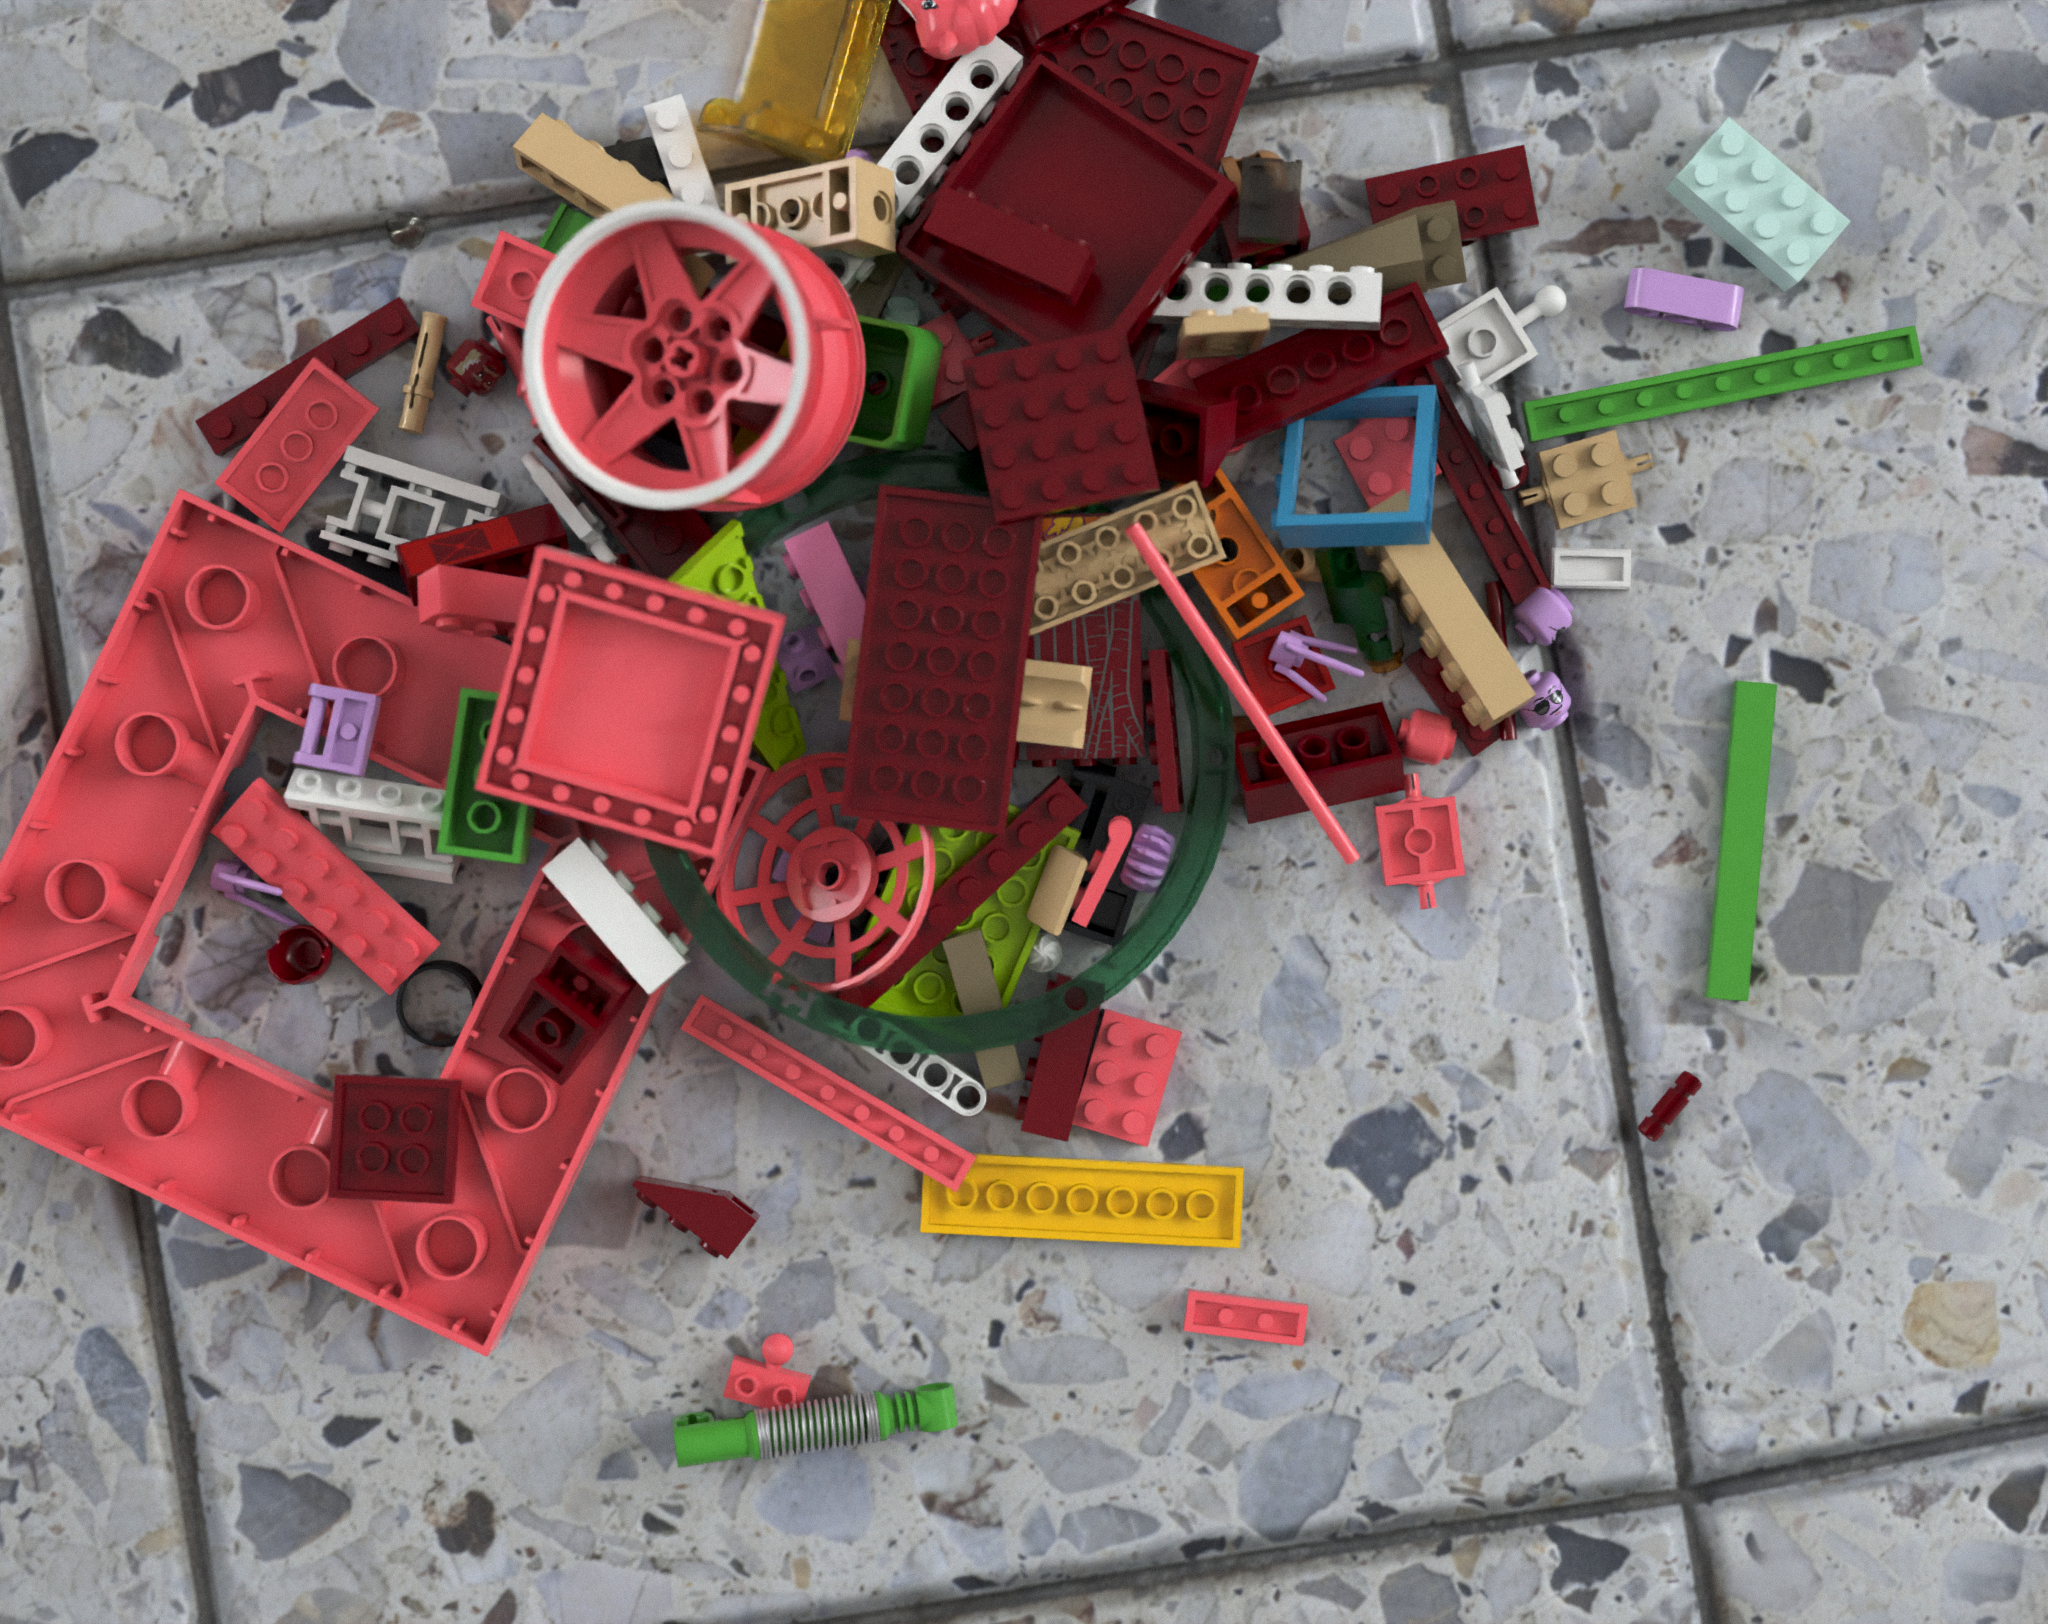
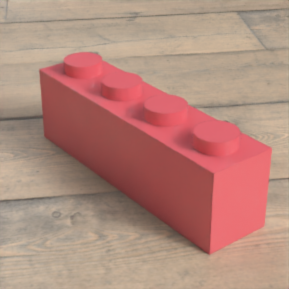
(470, 601)

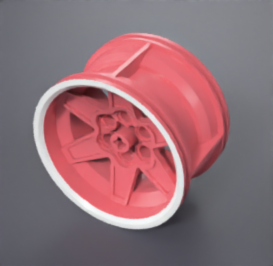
(578, 333)

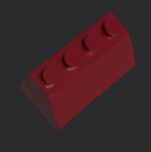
(1342, 753)

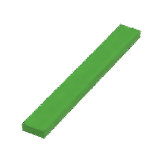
(1741, 840)

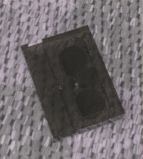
(1269, 200)

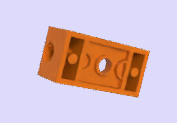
(1256, 581)

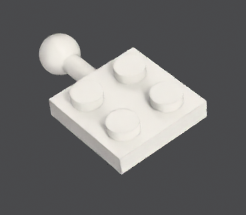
(1494, 334)

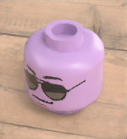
(1543, 616)
(1550, 703)

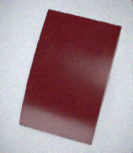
(567, 1008)

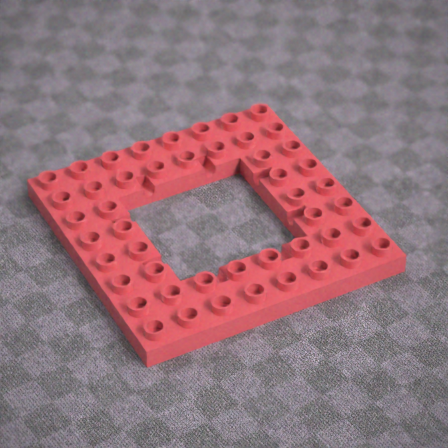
(197, 657)

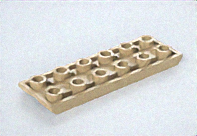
(1102, 564)
(1051, 701)

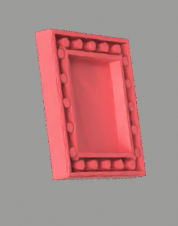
(629, 701)

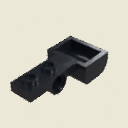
(1116, 902)

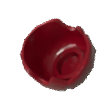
(300, 955)

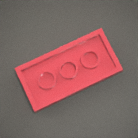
(297, 445)

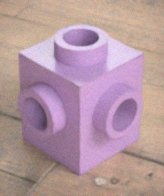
(804, 658)

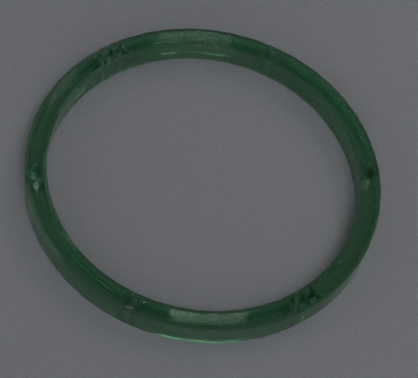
(1137, 948)

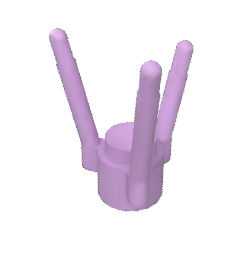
(1292, 649)
(234, 878)

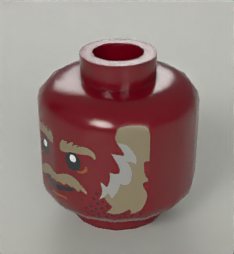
(476, 367)

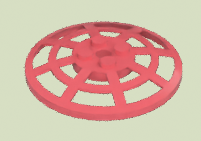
(807, 877)

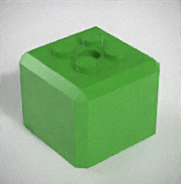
(910, 364)

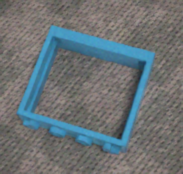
(1364, 528)

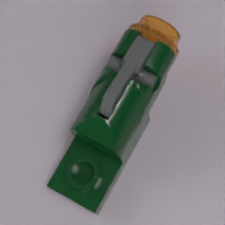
(1364, 602)

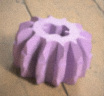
(1147, 858)

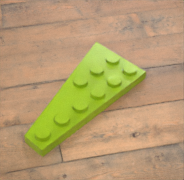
(727, 571)

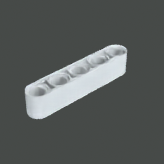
(945, 1091)

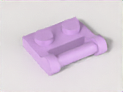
(348, 733)

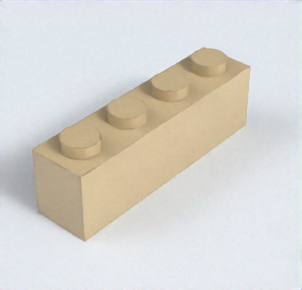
(581, 169)

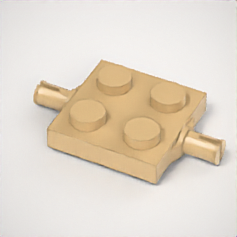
(1585, 479)

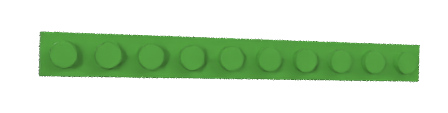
(1722, 384)

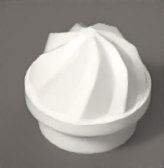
(1045, 953)

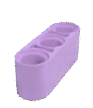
(1684, 299)

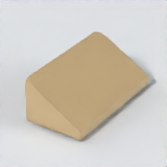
(1057, 889)

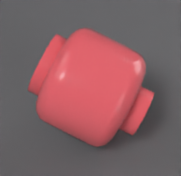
(1426, 737)

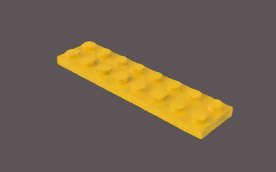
(1090, 1201)

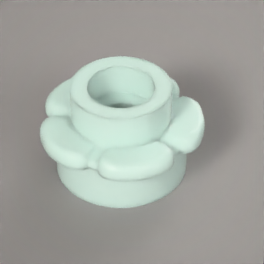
(903, 310)

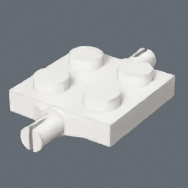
(1489, 420)
(578, 515)

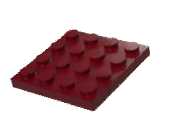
(1060, 425)

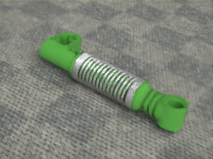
(765, 1434)

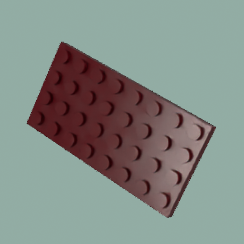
(941, 662)

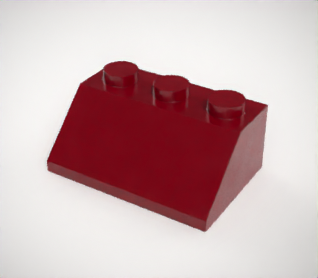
(1187, 430)

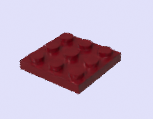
(394, 1138)

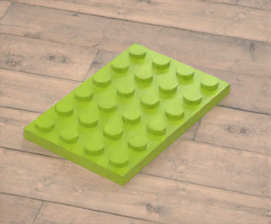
(1003, 920)

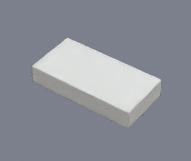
(1590, 569)

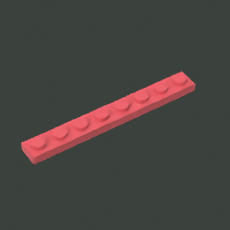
(829, 1092)

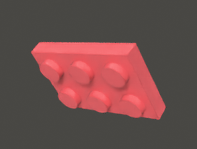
(1126, 1077)

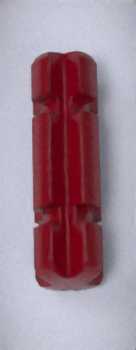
(1669, 1106)

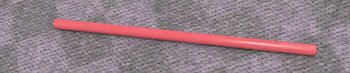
(1241, 692)

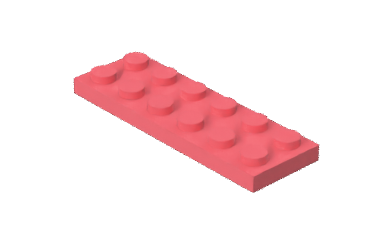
(325, 886)

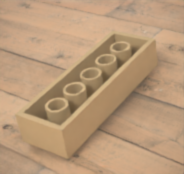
(1451, 625)

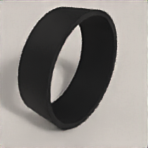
(459, 970)

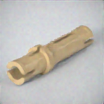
(422, 374)

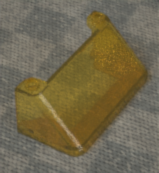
(801, 79)

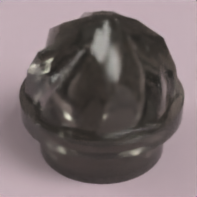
(405, 230)

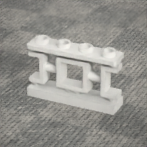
(422, 489)
(412, 813)

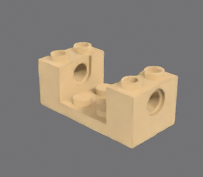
(840, 203)

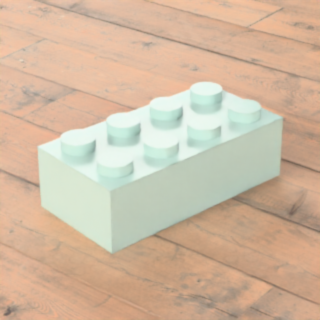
(1757, 205)

